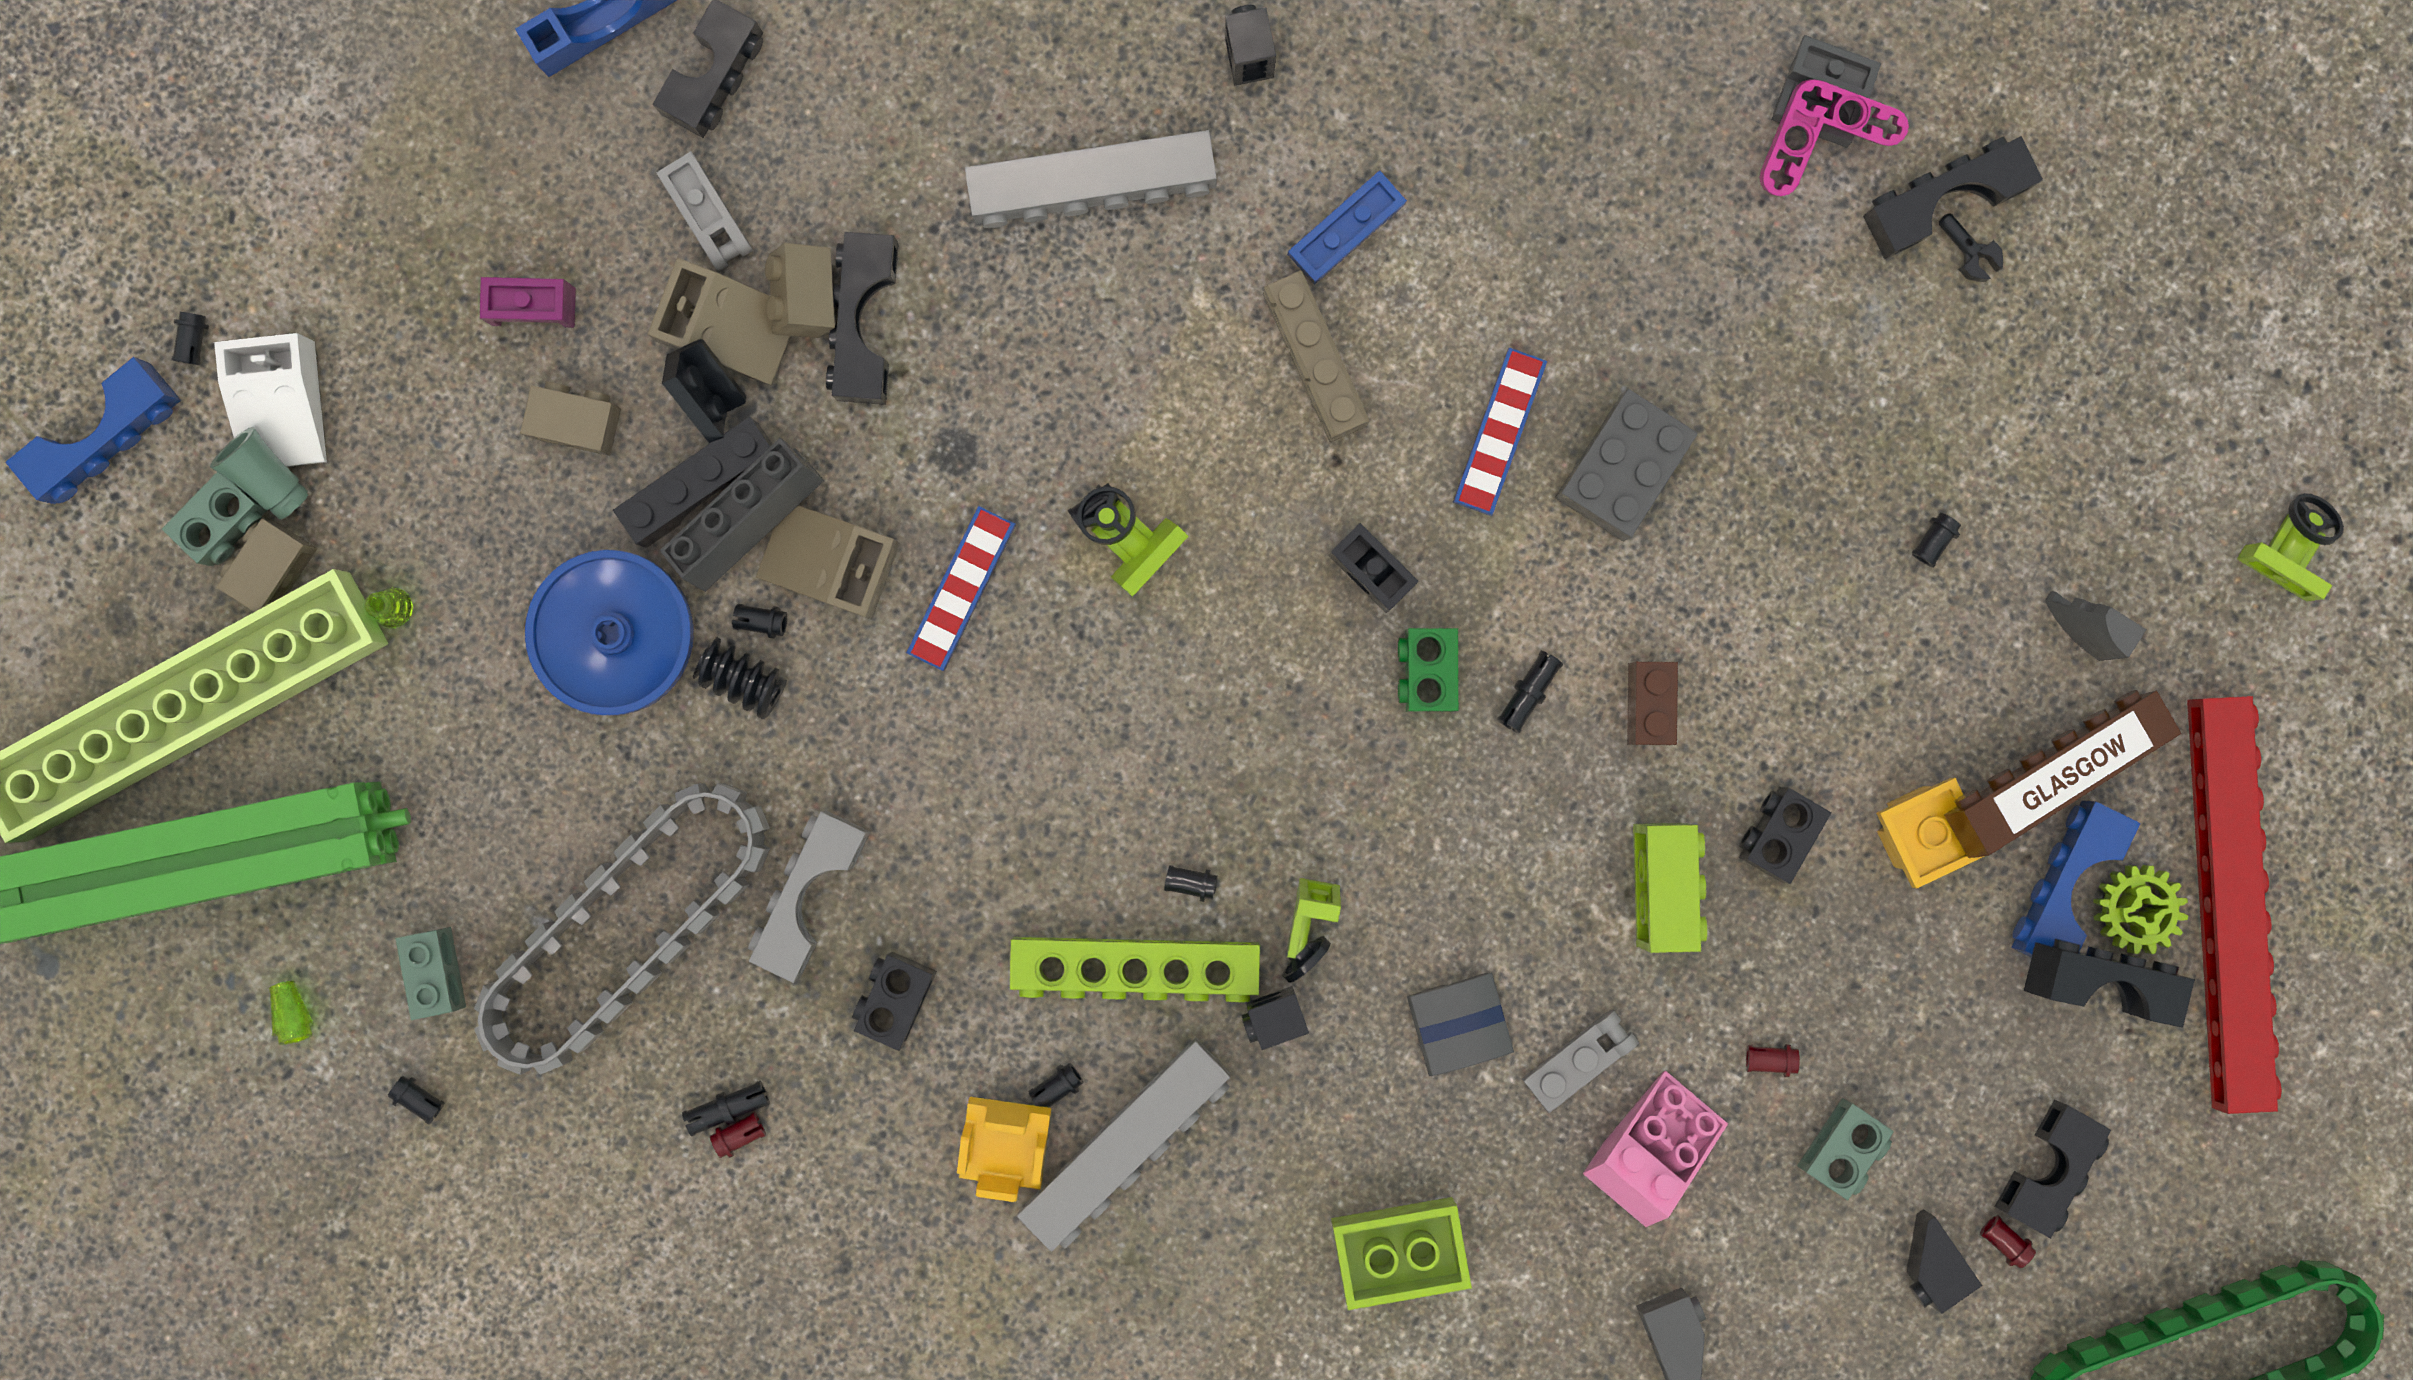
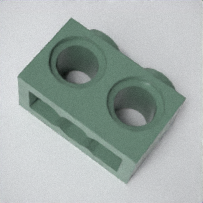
(209, 509)
(430, 973)
(1836, 1142)

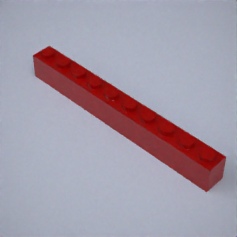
(2233, 905)

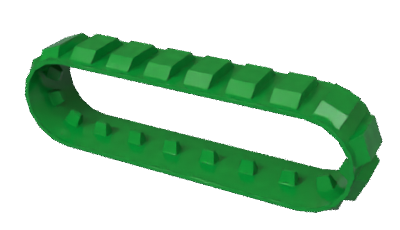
(2348, 1355)

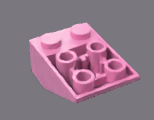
(1656, 1150)

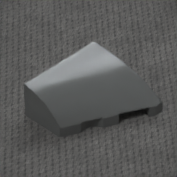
(2096, 627)

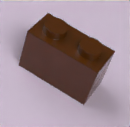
(1652, 703)

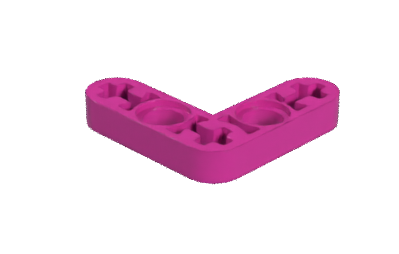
(1812, 122)

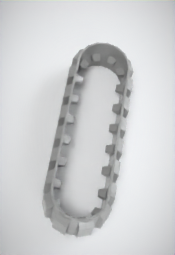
(492, 1000)

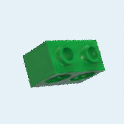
(1441, 670)

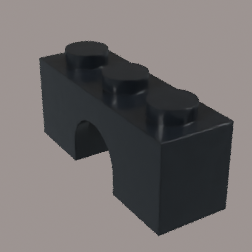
(698, 100)
(2076, 1146)

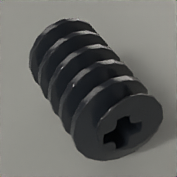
(739, 679)

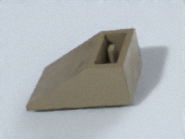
(724, 315)
(829, 560)

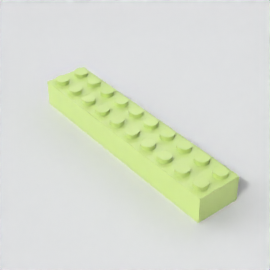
(183, 704)

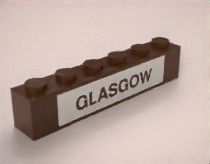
(2062, 773)

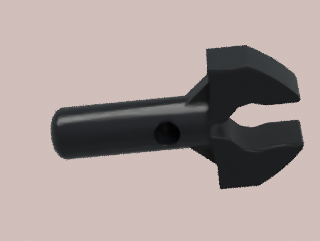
(1972, 250)

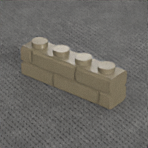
(1315, 356)

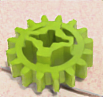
(2134, 893)

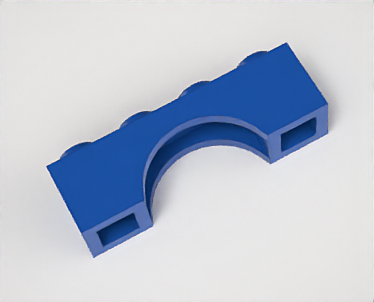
(570, 33)
(133, 402)
(2092, 837)

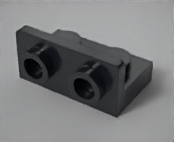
(702, 387)

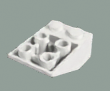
(276, 390)

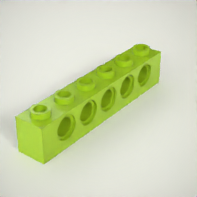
(1029, 979)

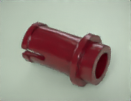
(1773, 1060)
(737, 1135)
(2008, 1242)

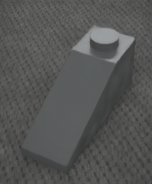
(1675, 1333)

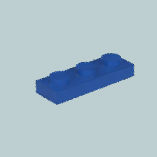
(1347, 227)

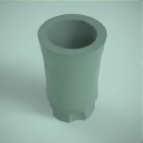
(260, 473)

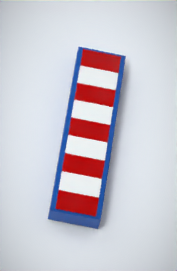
(1500, 431)
(961, 588)

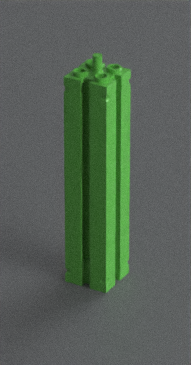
(197, 859)

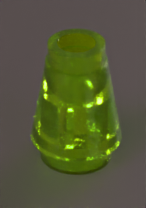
(397, 607)
(289, 1014)

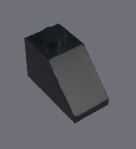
(1937, 1266)

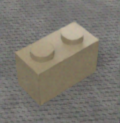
(800, 290)
(570, 419)
(265, 565)

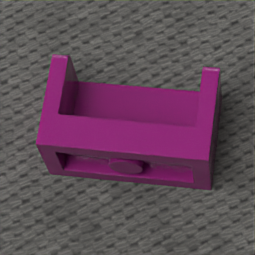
(527, 301)

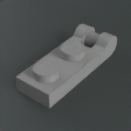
(703, 209)
(1579, 1061)

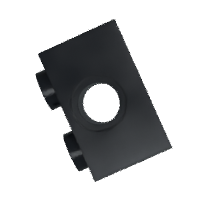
(1373, 568)

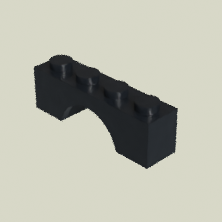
(1996, 176)
(867, 267)
(675, 494)
(2074, 976)

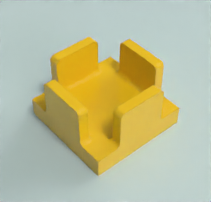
(1919, 834)
(1003, 1147)

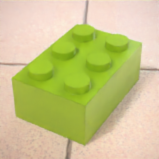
(1669, 887)
(1401, 1253)

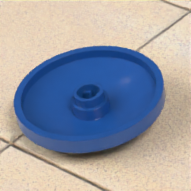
(609, 632)

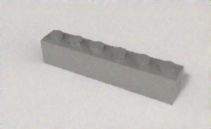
(1091, 178)
(1123, 1145)

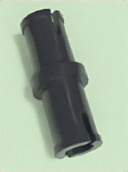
(1530, 691)
(725, 1108)

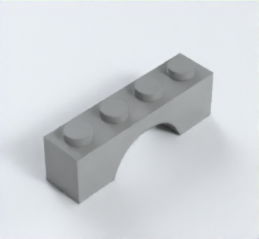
(785, 942)

